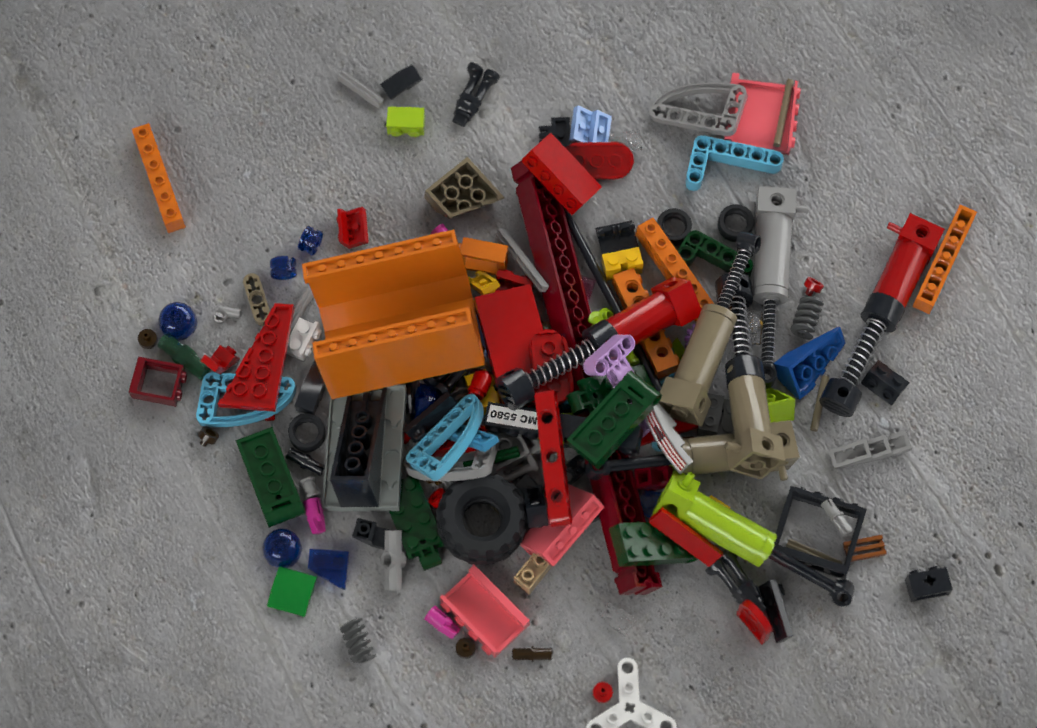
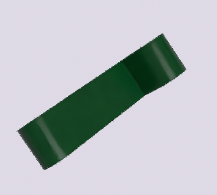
(714, 258)

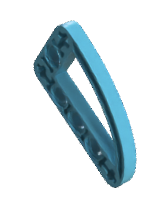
(235, 420)
(421, 452)

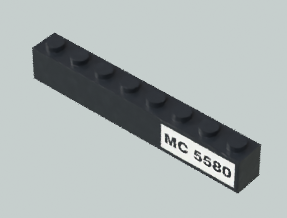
(524, 422)

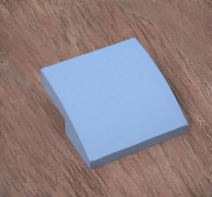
(589, 126)

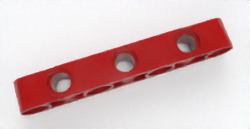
(554, 473)

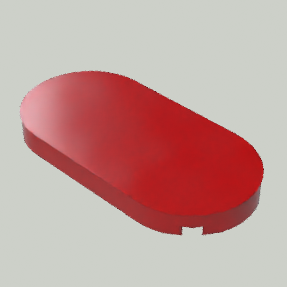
(603, 159)
(547, 345)

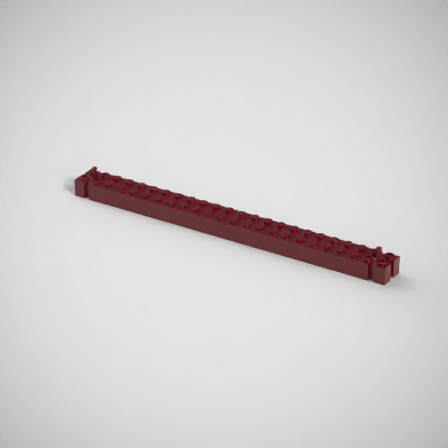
(568, 315)

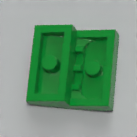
(292, 591)

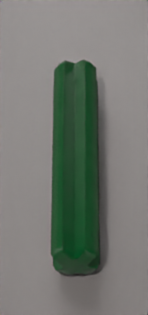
(502, 455)

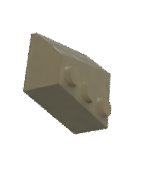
(461, 191)

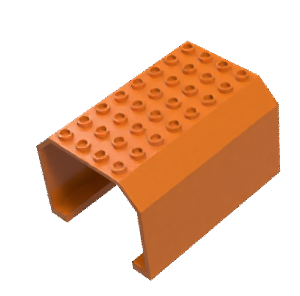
(394, 314)

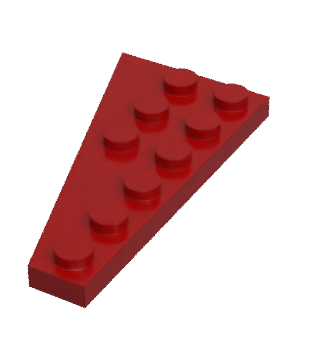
(261, 370)

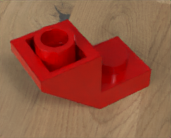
(221, 359)

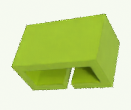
(405, 120)

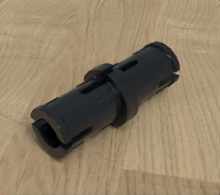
(305, 461)

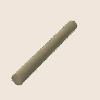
(783, 112)

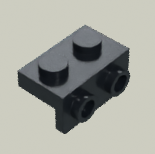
(884, 382)

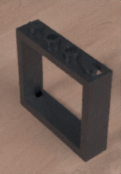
(814, 562)

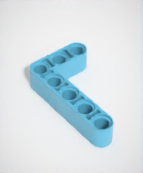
(729, 157)

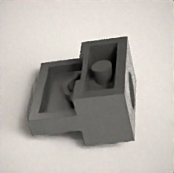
(711, 423)

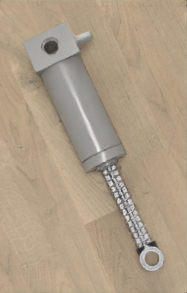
(773, 221)

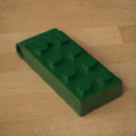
(614, 419)
(270, 477)
(645, 545)

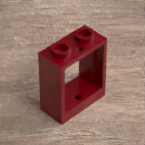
(139, 377)

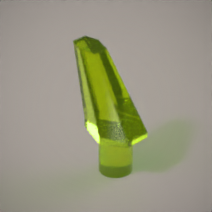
(678, 348)

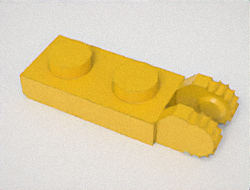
(483, 283)

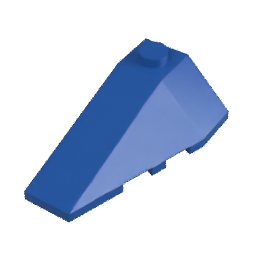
(803, 365)

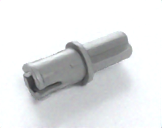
(836, 517)

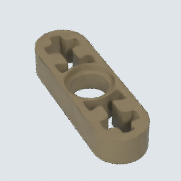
(259, 291)

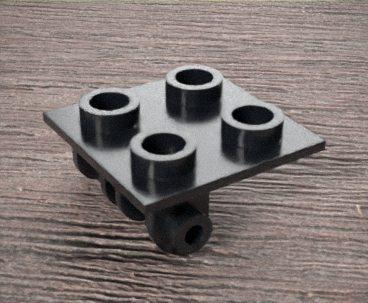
(617, 237)

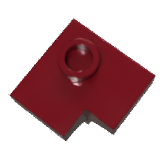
(653, 478)

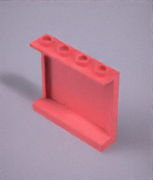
(762, 113)

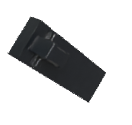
(429, 417)
(772, 595)

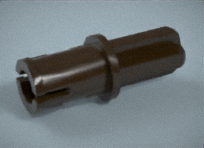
(532, 653)

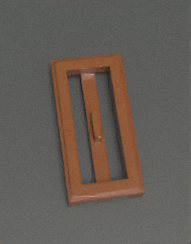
(880, 544)

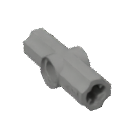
(393, 560)

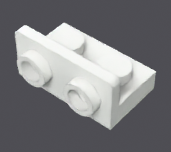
(302, 337)

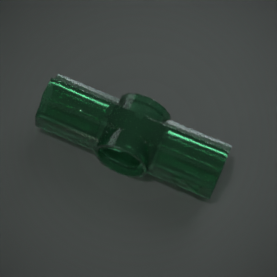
(183, 355)

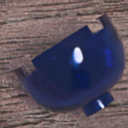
(177, 320)
(423, 398)
(282, 548)

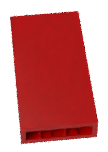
(508, 325)

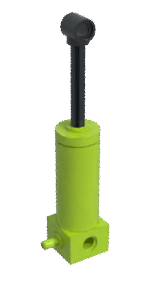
(738, 533)

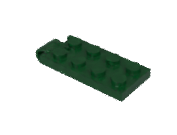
(594, 391)
(417, 525)

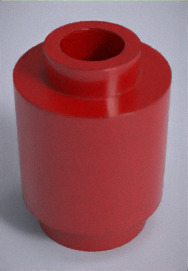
(480, 384)

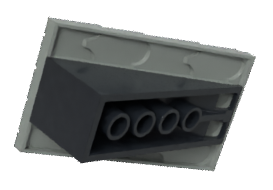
(365, 451)

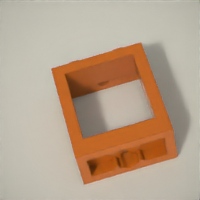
(484, 255)

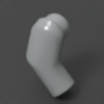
(226, 312)

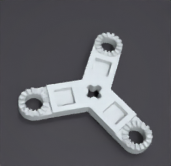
(629, 694)

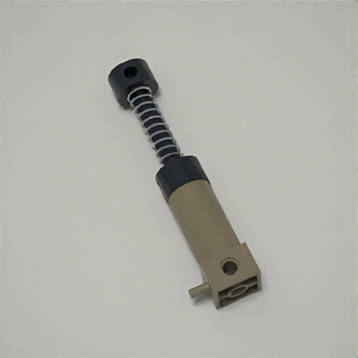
(754, 447)

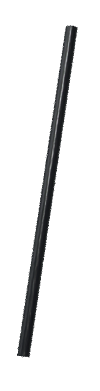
(607, 292)

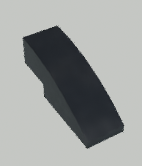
(311, 391)

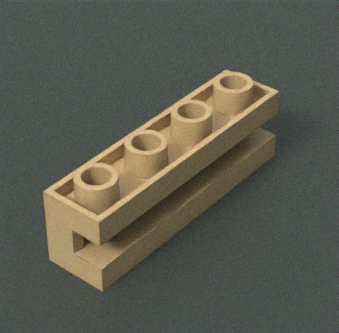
(531, 573)

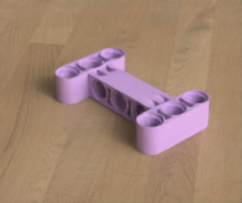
(612, 362)

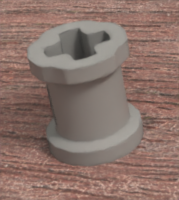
(309, 487)

